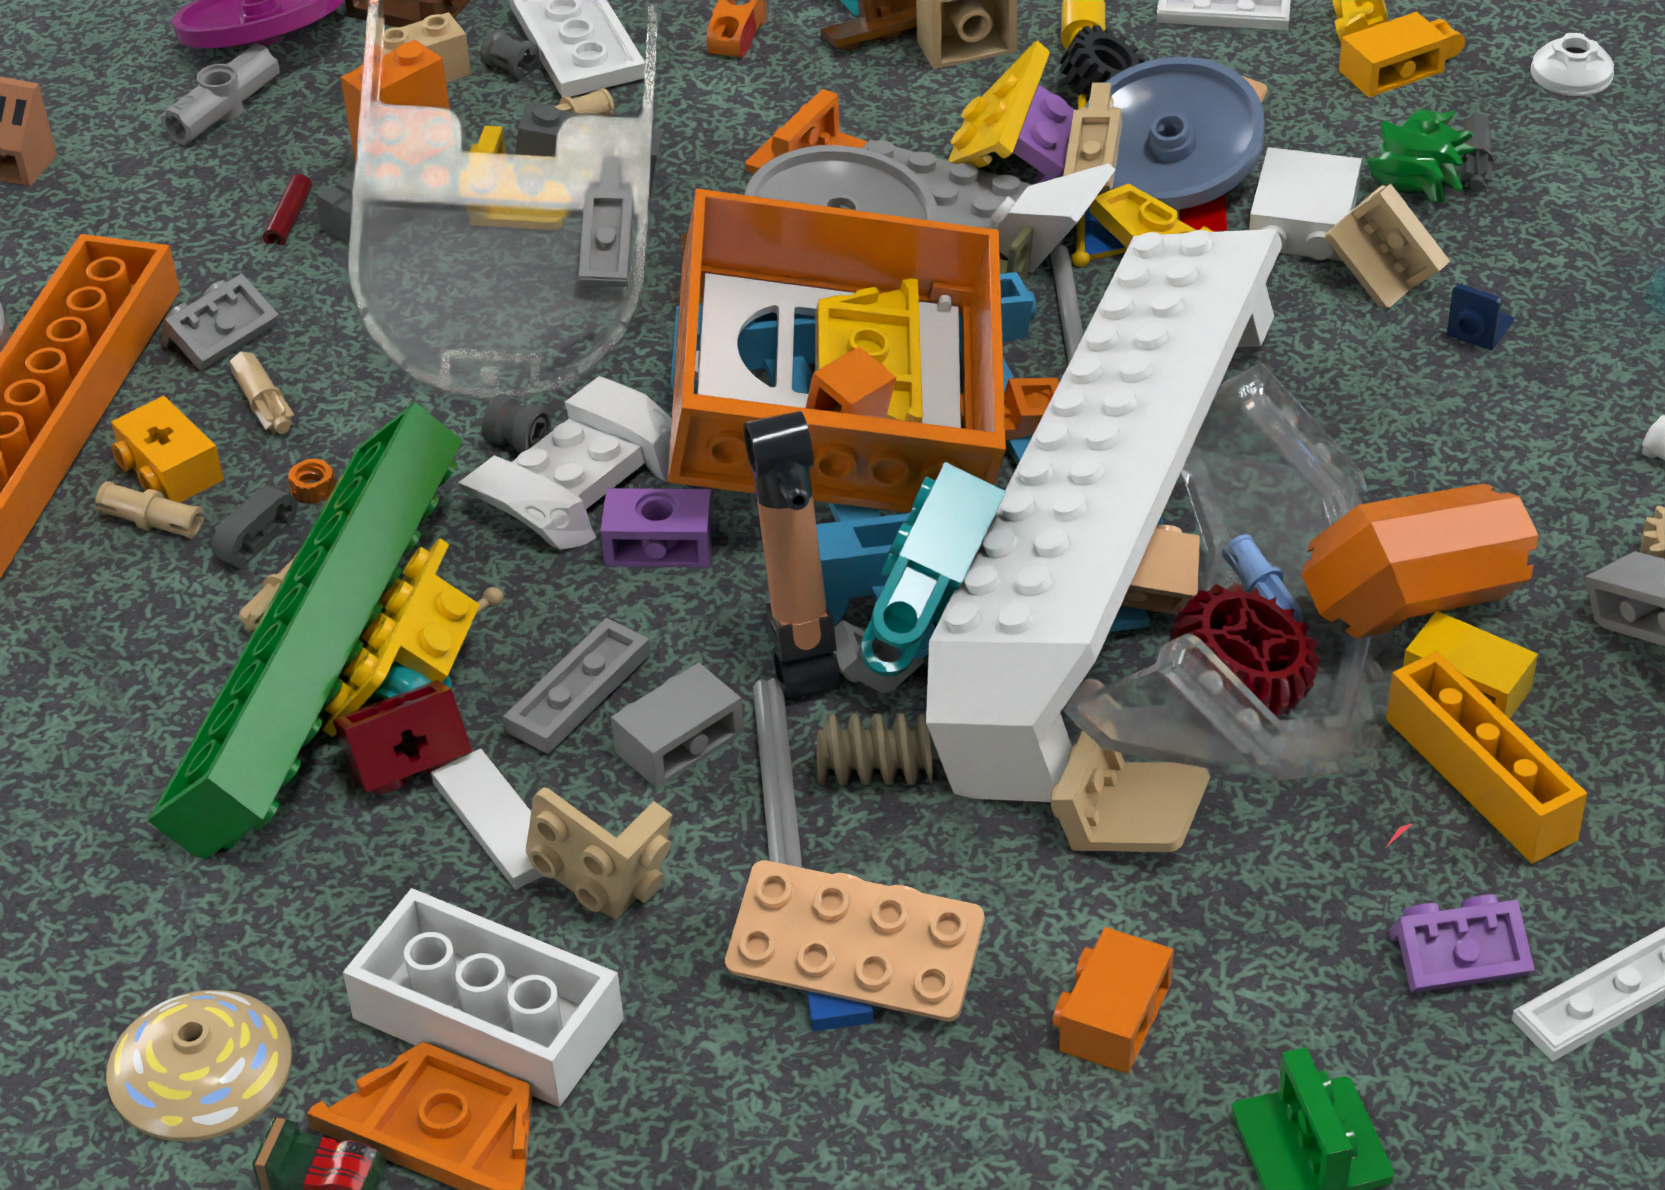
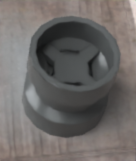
(514, 424)

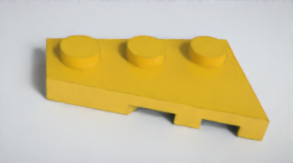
(1132, 213)

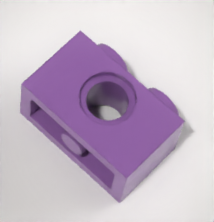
(657, 527)

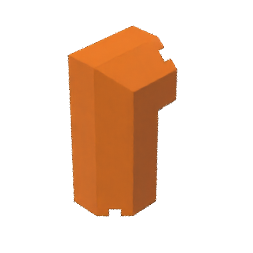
(1419, 557)

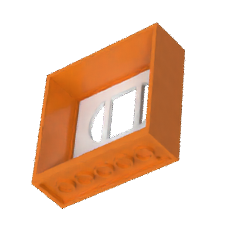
(783, 259)

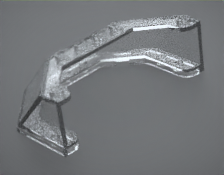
(1283, 481)

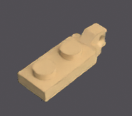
(1095, 134)

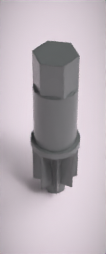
(1477, 164)

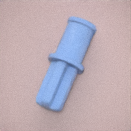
(1258, 573)

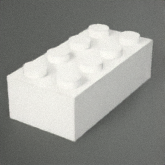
(485, 994)

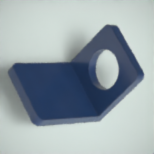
(1477, 317)

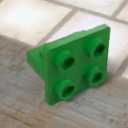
(1311, 1132)

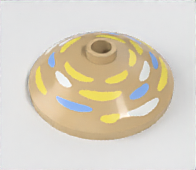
(199, 1065)

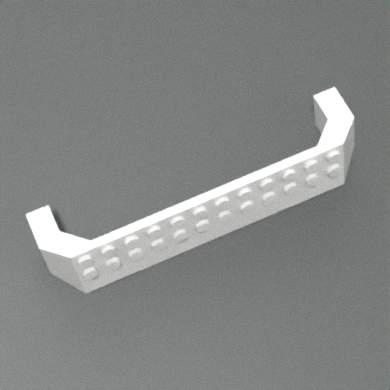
(1088, 506)

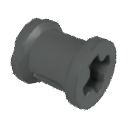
(509, 54)

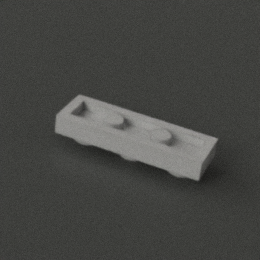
(576, 685)

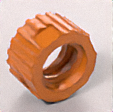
(308, 471)

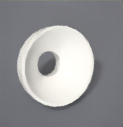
(1572, 66)

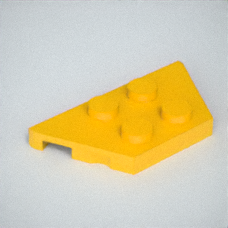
(998, 116)
(883, 327)

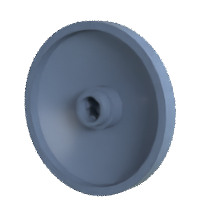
(1186, 129)

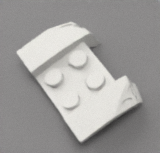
(568, 470)

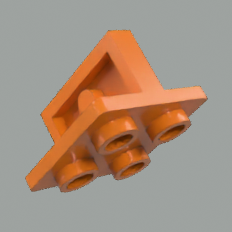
(811, 126)

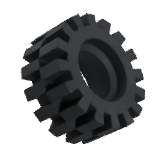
(1096, 58)

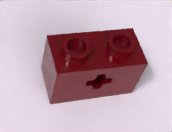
(374, 731)

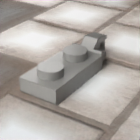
(607, 228)

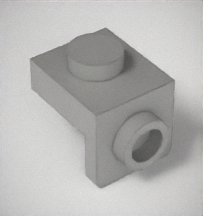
(852, 667)

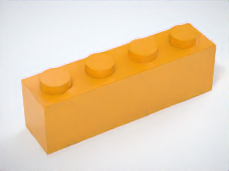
(1486, 757)

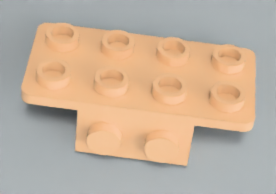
(856, 940)

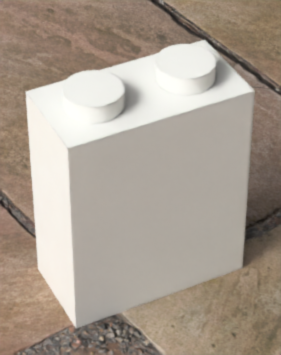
(1305, 198)

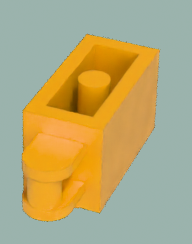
(1398, 52)

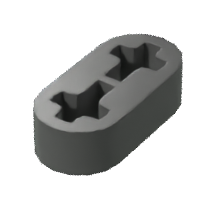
(253, 526)

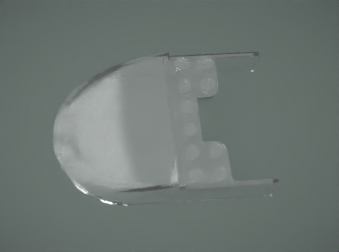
(477, 255)

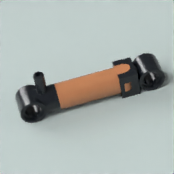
(797, 611)

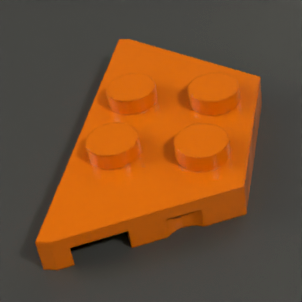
(438, 1119)

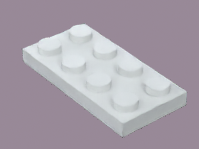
(580, 43)

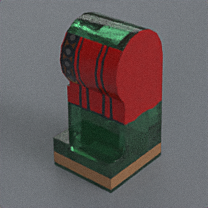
(312, 1162)

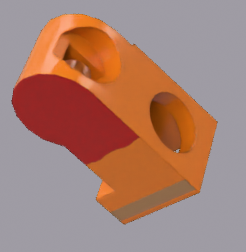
(735, 26)

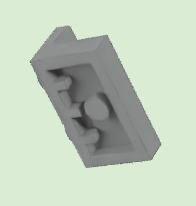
(218, 321)

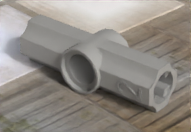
(219, 93)

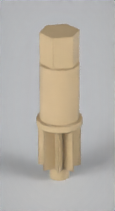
(264, 398)

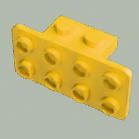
(418, 628)

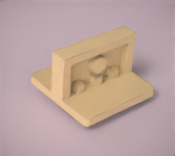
(1386, 246)

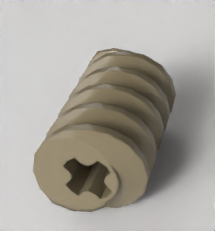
(874, 749)

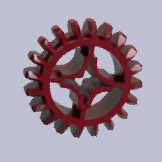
(1255, 642)

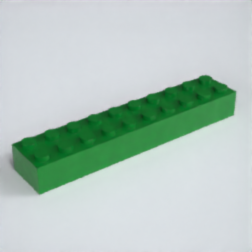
(307, 637)

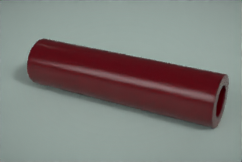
(288, 209)

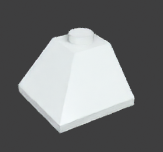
(1049, 209)

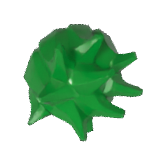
(1421, 155)

